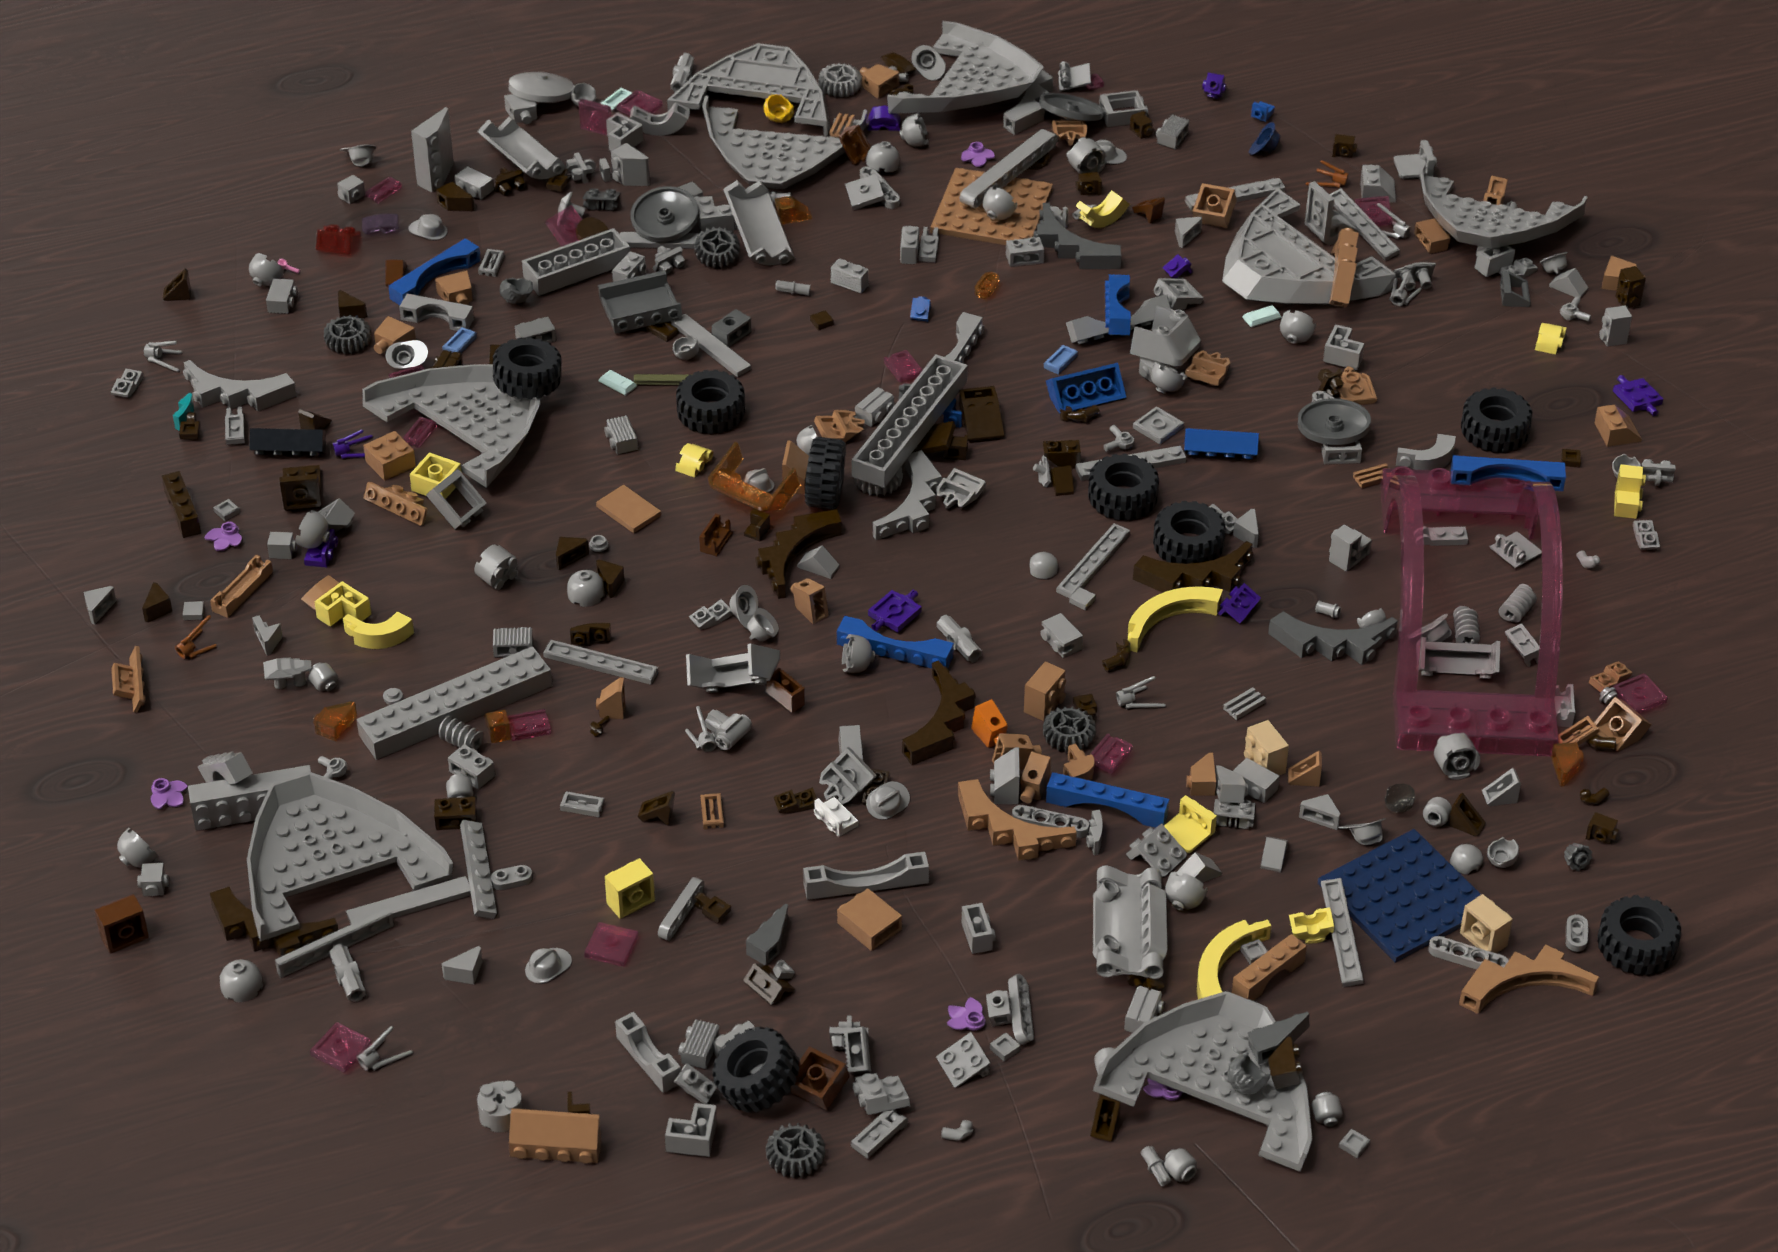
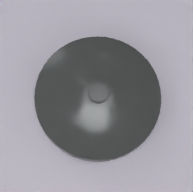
(1071, 107)
(664, 214)
(1334, 421)

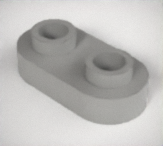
(511, 877)
(1576, 933)

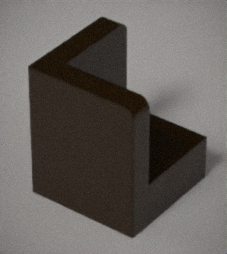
(758, 525)

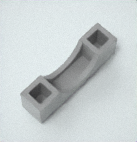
(417, 308)
(225, 766)
(635, 1039)

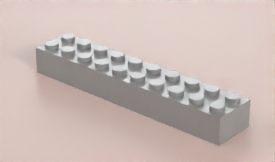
(909, 421)
(461, 698)

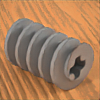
(1518, 604)
(1466, 625)
(459, 734)

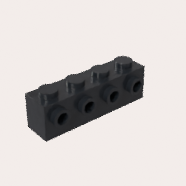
(287, 440)

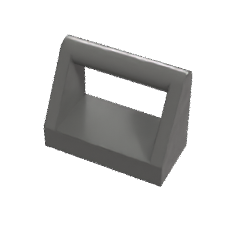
(1509, 297)

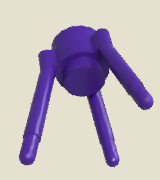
(342, 445)

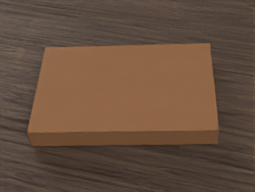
(628, 508)

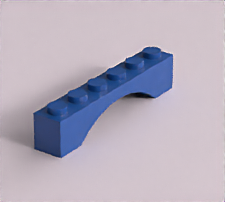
(459, 256)
(1116, 316)
(1469, 470)
(918, 653)
(1069, 790)

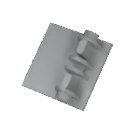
(1073, 76)
(1515, 549)
(1243, 811)
(964, 1060)

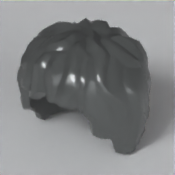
(515, 290)
(1246, 1075)

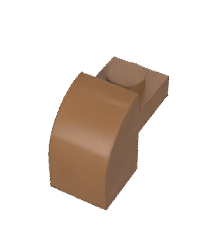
(1496, 190)
(1079, 764)

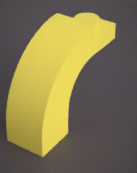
(1104, 214)
(379, 635)

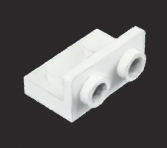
(835, 816)

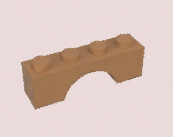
(1253, 979)

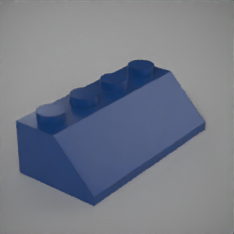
(1086, 387)
(1221, 442)

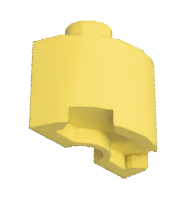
(1550, 338)
(693, 459)
(1312, 927)

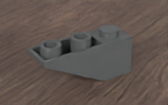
(767, 940)
(1267, 1039)

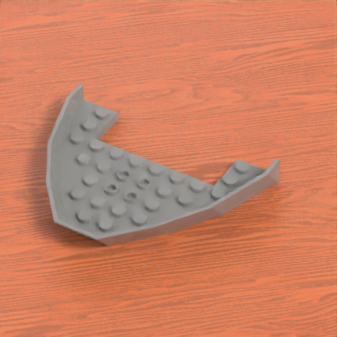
(760, 73)
(982, 75)
(769, 156)
(1488, 223)
(1284, 266)
(466, 405)
(325, 832)
(1192, 1054)

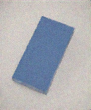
(460, 340)
(1060, 359)

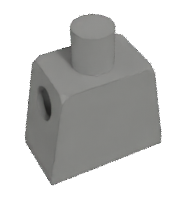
(520, 109)

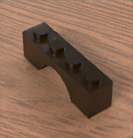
(182, 504)

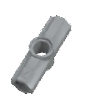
(682, 71)
(960, 637)
(347, 973)

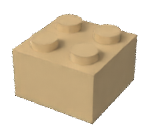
(1266, 747)
(1486, 925)

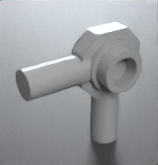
(1571, 311)
(1123, 440)
(335, 767)

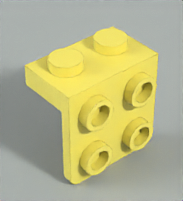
(1192, 824)

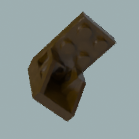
(301, 487)

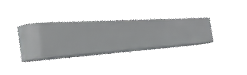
(1009, 167)

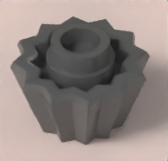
(1577, 856)

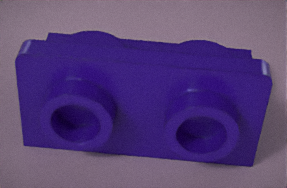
(322, 554)
(1240, 603)

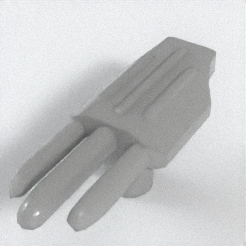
(1043, 471)

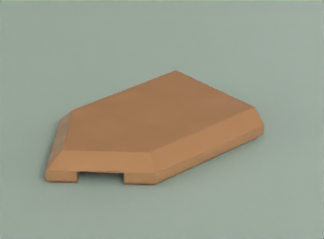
(1357, 387)

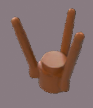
(1339, 176)
(186, 646)

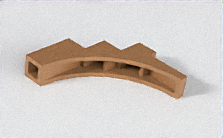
(1345, 266)
(1004, 829)
(1520, 971)

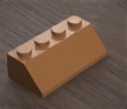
(554, 1136)

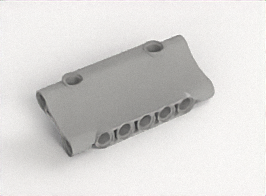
(1129, 923)

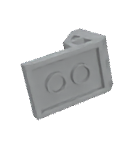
(1322, 217)

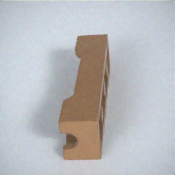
(241, 587)

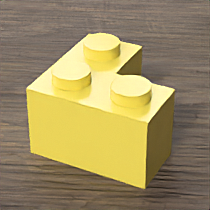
(1629, 491)
(340, 602)

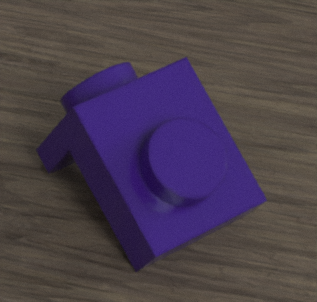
(1177, 266)

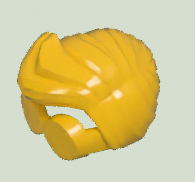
(778, 108)

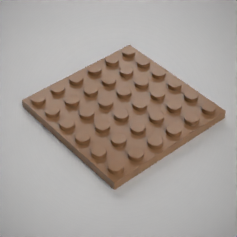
(973, 223)

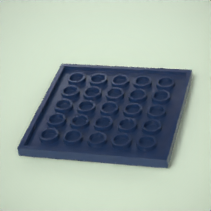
(1404, 894)

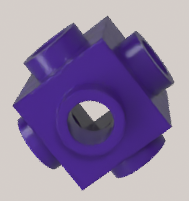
(1212, 80)

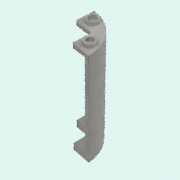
(522, 149)
(758, 223)

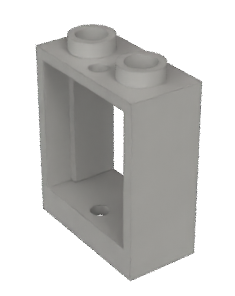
(1121, 100)
(466, 490)

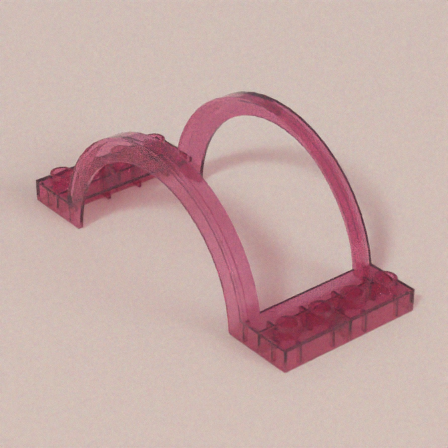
(1491, 720)

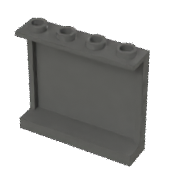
(639, 302)

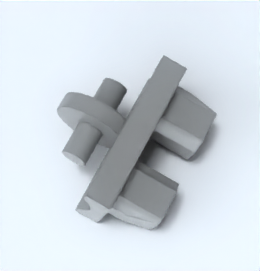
(579, 168)
(666, 257)
(1658, 472)
(837, 1033)
(695, 1083)

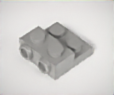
(1178, 292)
(881, 1094)

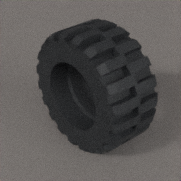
(527, 368)
(710, 416)
(1493, 434)
(1123, 471)
(825, 473)
(1194, 519)
(1637, 954)
(765, 1085)

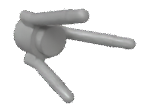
(1400, 228)
(1399, 296)
(153, 351)
(1126, 696)
(706, 740)
(369, 1057)

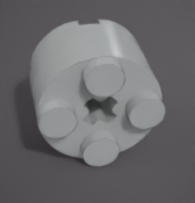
(1087, 156)
(496, 566)
(1456, 755)
(495, 1104)

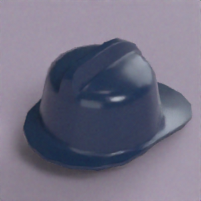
(1267, 140)

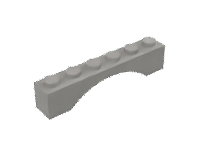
(1087, 327)
(967, 331)
(828, 882)

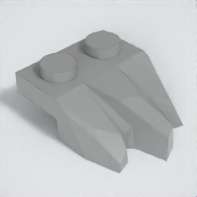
(960, 488)
(846, 776)

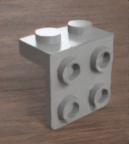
(1409, 165)
(1158, 849)

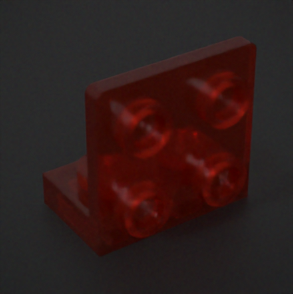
(335, 239)

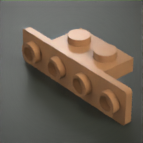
(397, 501)
(128, 680)

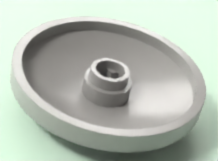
(540, 87)

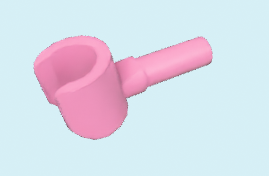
(282, 262)

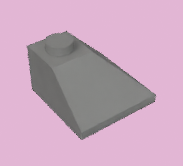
(337, 515)

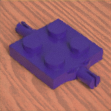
(1638, 395)
(895, 610)

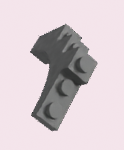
(1068, 245)
(1331, 643)

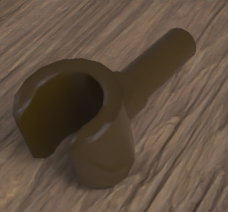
(597, 727)

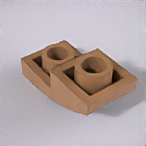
(319, 590)
(1612, 675)

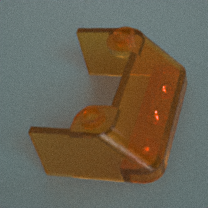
(728, 482)

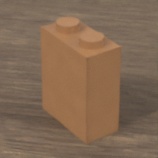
(869, 919)

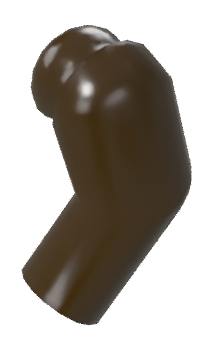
(1596, 798)

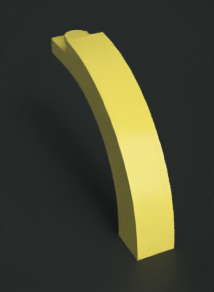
(1169, 604)
(1221, 948)

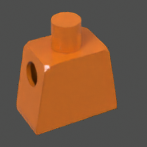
(988, 723)

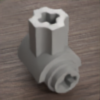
(727, 729)

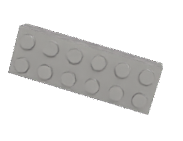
(575, 261)
(227, 804)

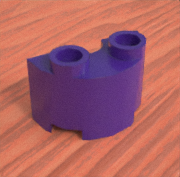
(880, 118)

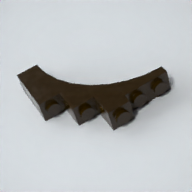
(789, 544)
(1219, 572)
(938, 733)
(239, 921)

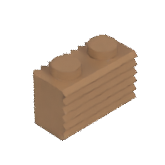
(1432, 235)

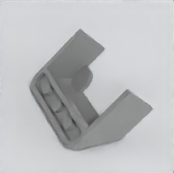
(1171, 338)
(1459, 658)
(735, 670)

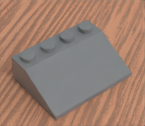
(433, 151)

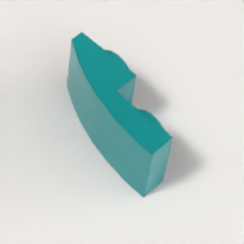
(185, 405)

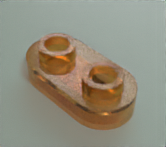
(986, 284)

